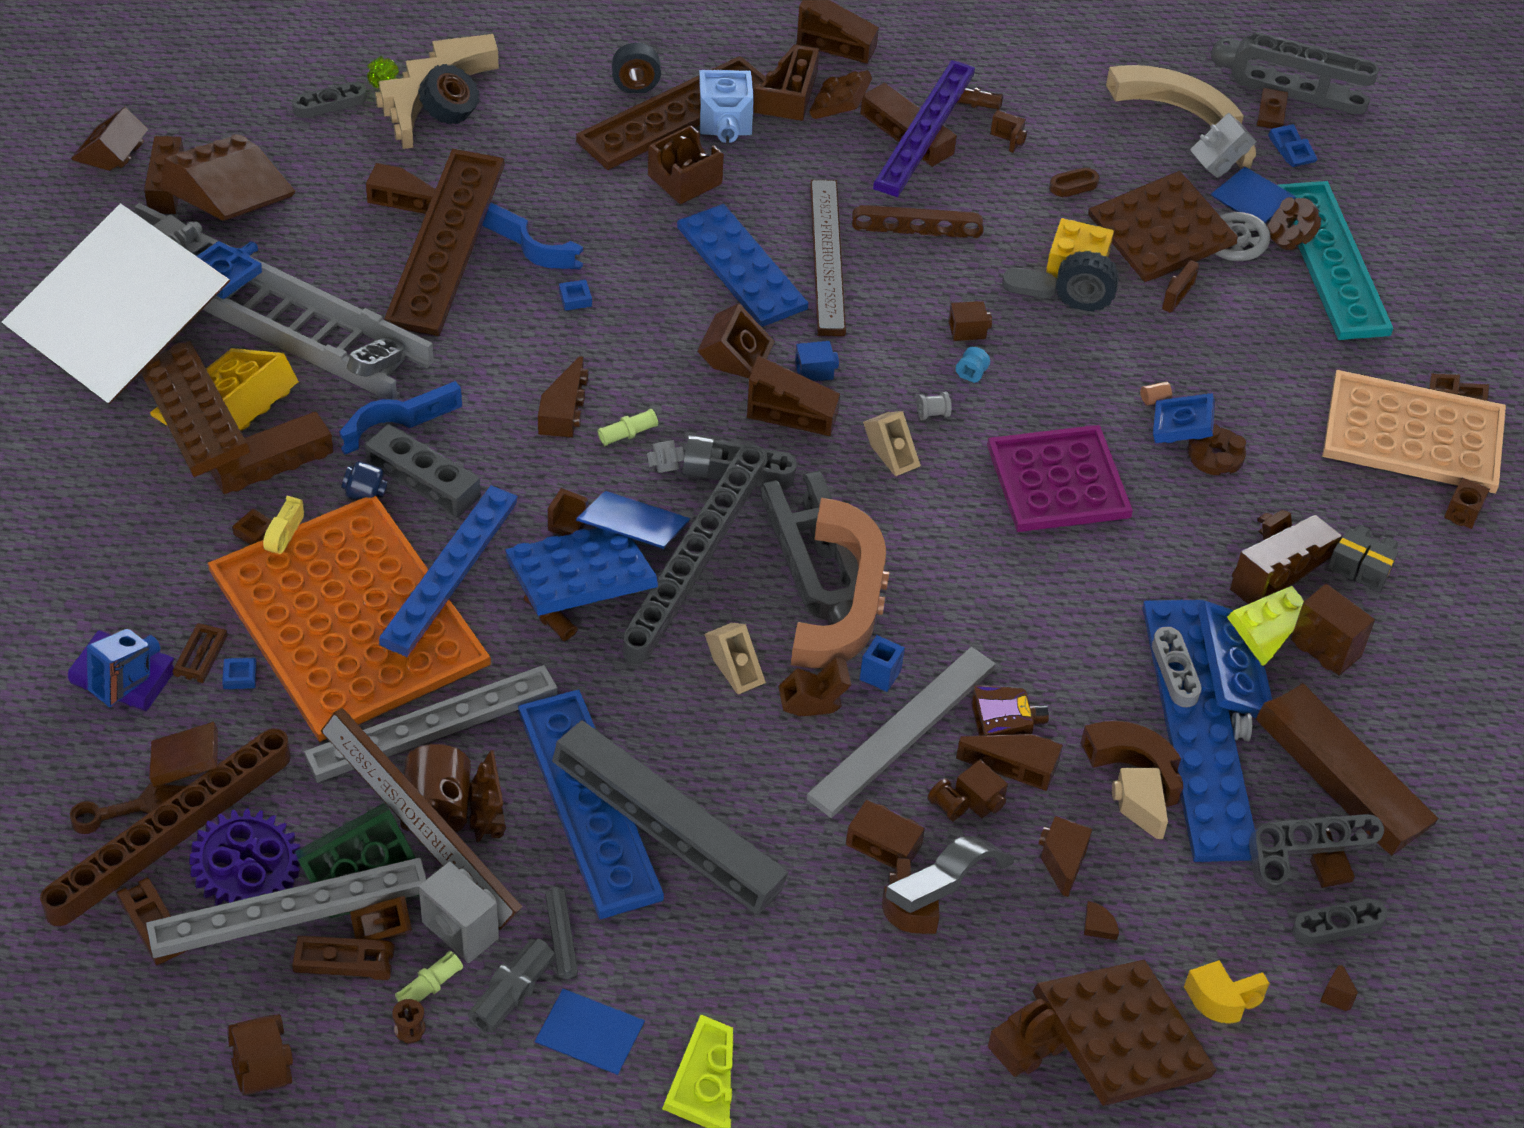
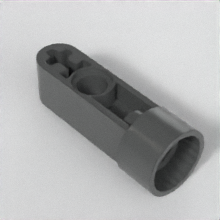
(712, 457)

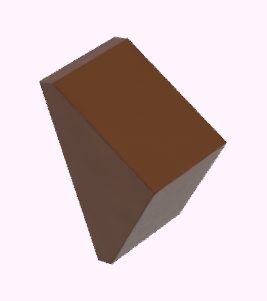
(382, 920)

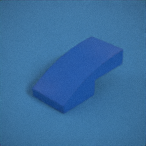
(1291, 147)

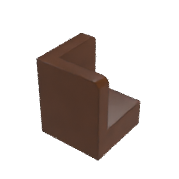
(564, 512)

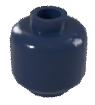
(364, 481)

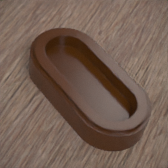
(1074, 182)

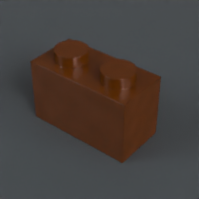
(884, 834)

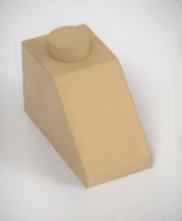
(892, 441)
(735, 656)
(1142, 799)

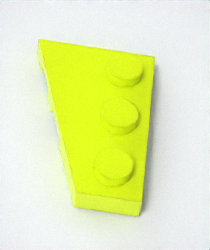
(1267, 622)

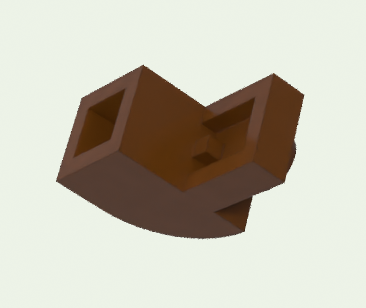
(815, 694)
(920, 921)

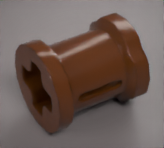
(949, 799)
(415, 1014)

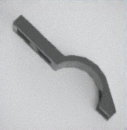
(945, 874)

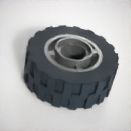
(1087, 281)

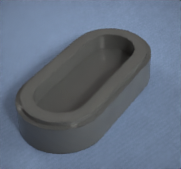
(1029, 282)

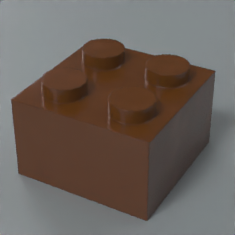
(1332, 629)

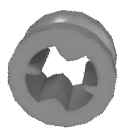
(1242, 726)

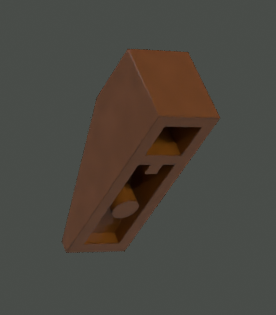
(398, 189)
(1018, 757)

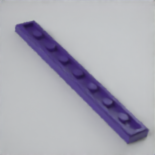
(924, 129)

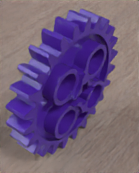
(244, 857)

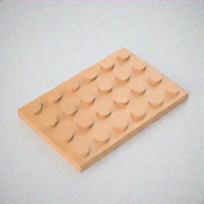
(1414, 430)

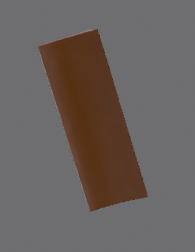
(1345, 766)

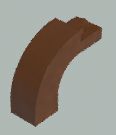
(1135, 745)

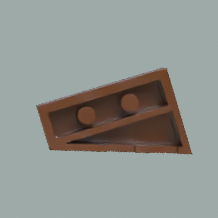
(836, 30)
(789, 86)
(790, 399)

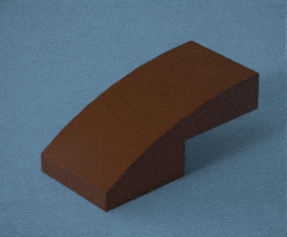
(1451, 384)

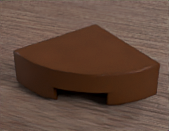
(1100, 922)

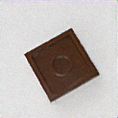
(183, 754)

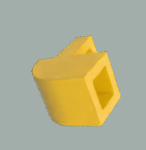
(1221, 998)

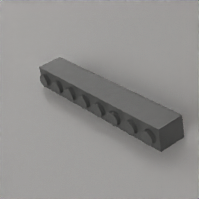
(670, 817)

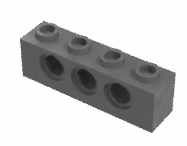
(423, 470)

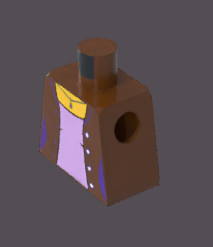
(1005, 711)

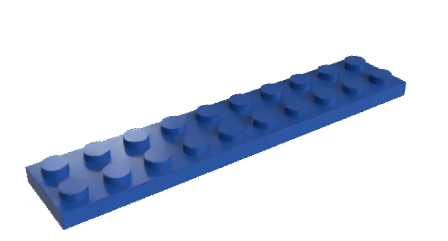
(1210, 768)

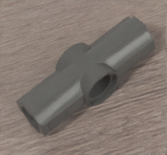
(511, 985)

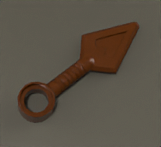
(148, 801)

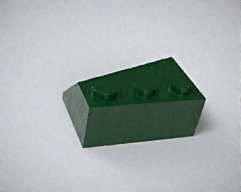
(357, 846)

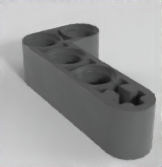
(1316, 842)

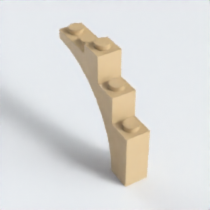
(400, 96)

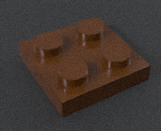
(840, 94)

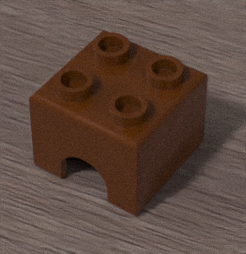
(683, 166)

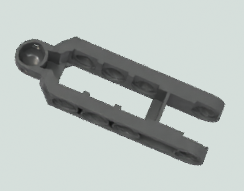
(1330, 65)
(818, 601)

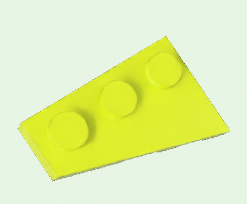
(703, 1079)

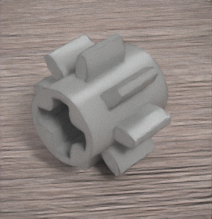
(665, 456)

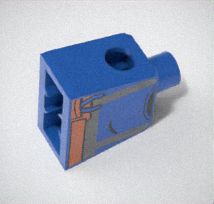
(119, 664)

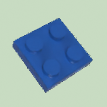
(1184, 418)

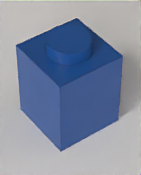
(816, 360)
(882, 663)

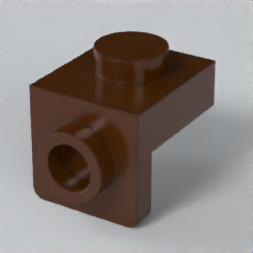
(1009, 128)

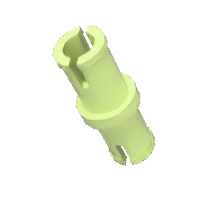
(628, 427)
(431, 978)

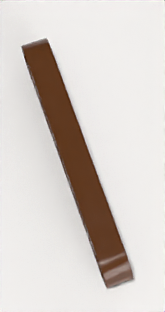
(905, 215)

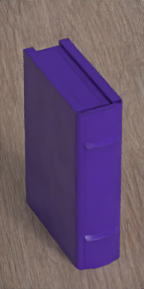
(143, 695)

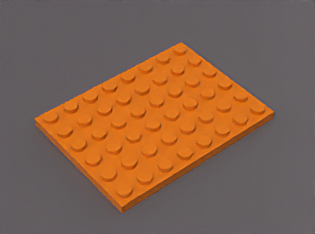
(328, 603)

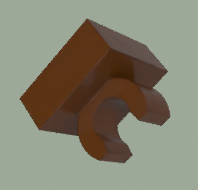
(1274, 523)

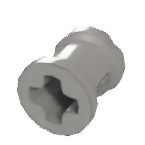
(933, 405)

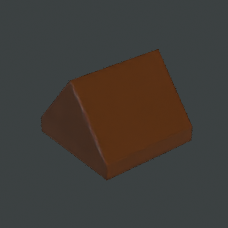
(1340, 990)

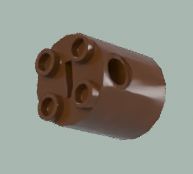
(443, 779)

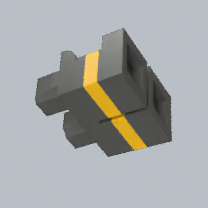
(1376, 556)

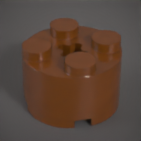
(259, 1055)

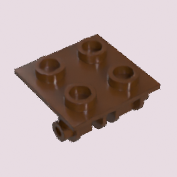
(486, 800)

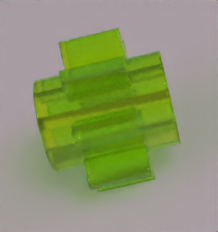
(381, 70)

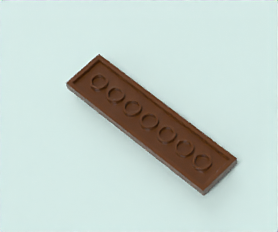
(652, 120)
(445, 242)
(194, 409)

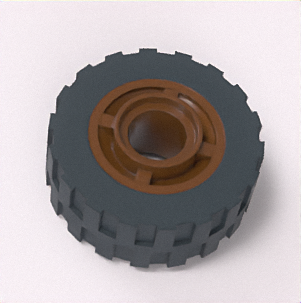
(448, 94)

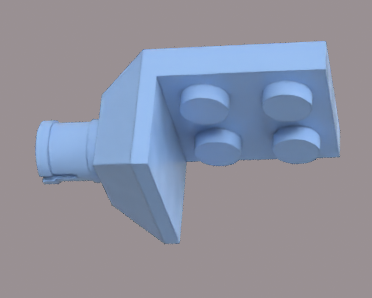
(726, 103)

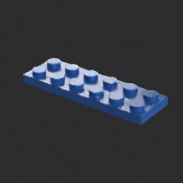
(742, 265)

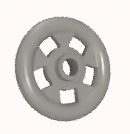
(1252, 223)

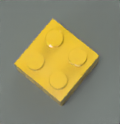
(1077, 237)

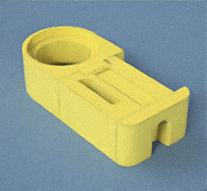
(284, 525)

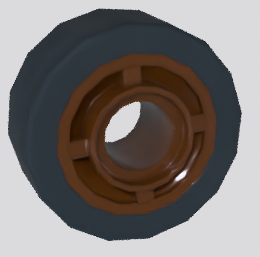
(636, 56)

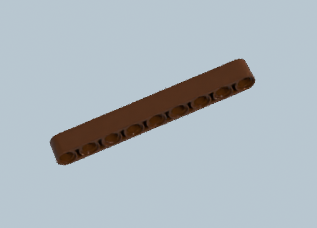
(209, 793)

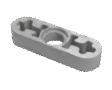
(1175, 678)

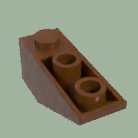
(560, 402)

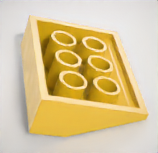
(249, 382)

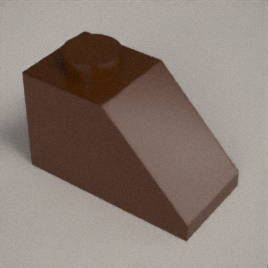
(1064, 851)

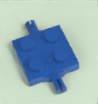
(233, 264)

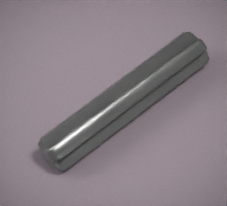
(561, 933)

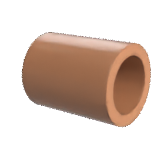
(1156, 392)

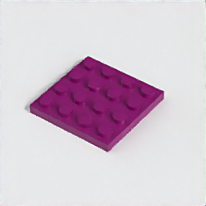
(1059, 478)

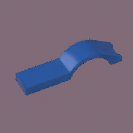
(516, 229)
(407, 413)

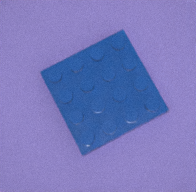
(579, 569)

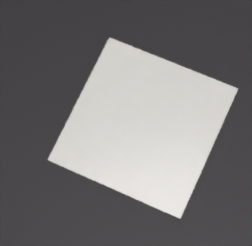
(115, 302)

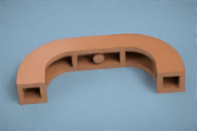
(853, 529)

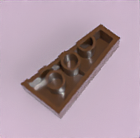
(1283, 559)

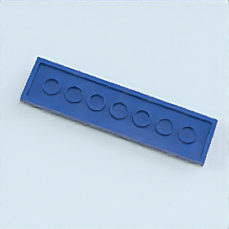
(600, 836)

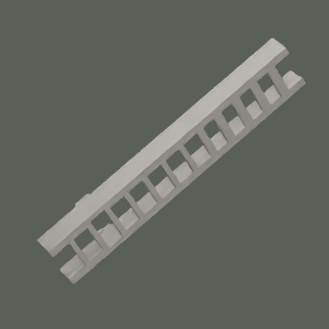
(315, 303)

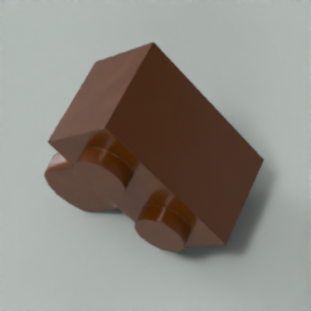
(1026, 1038)

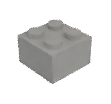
(459, 911)

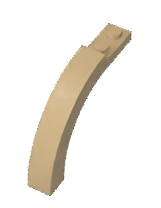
(1177, 89)

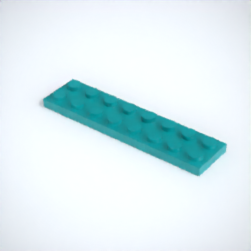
(1340, 270)

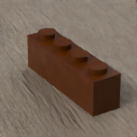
(894, 115)
(276, 451)

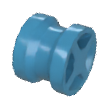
(973, 364)

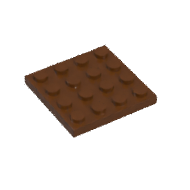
(1163, 226)
(1124, 1032)

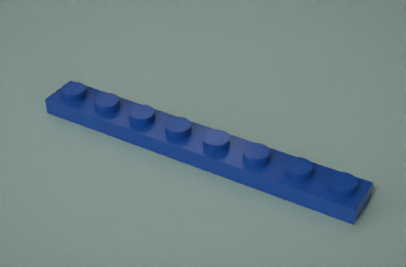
(447, 571)

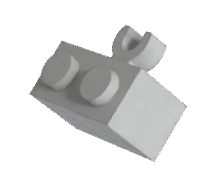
(1223, 145)

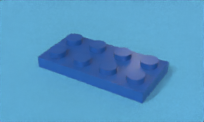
(1235, 671)

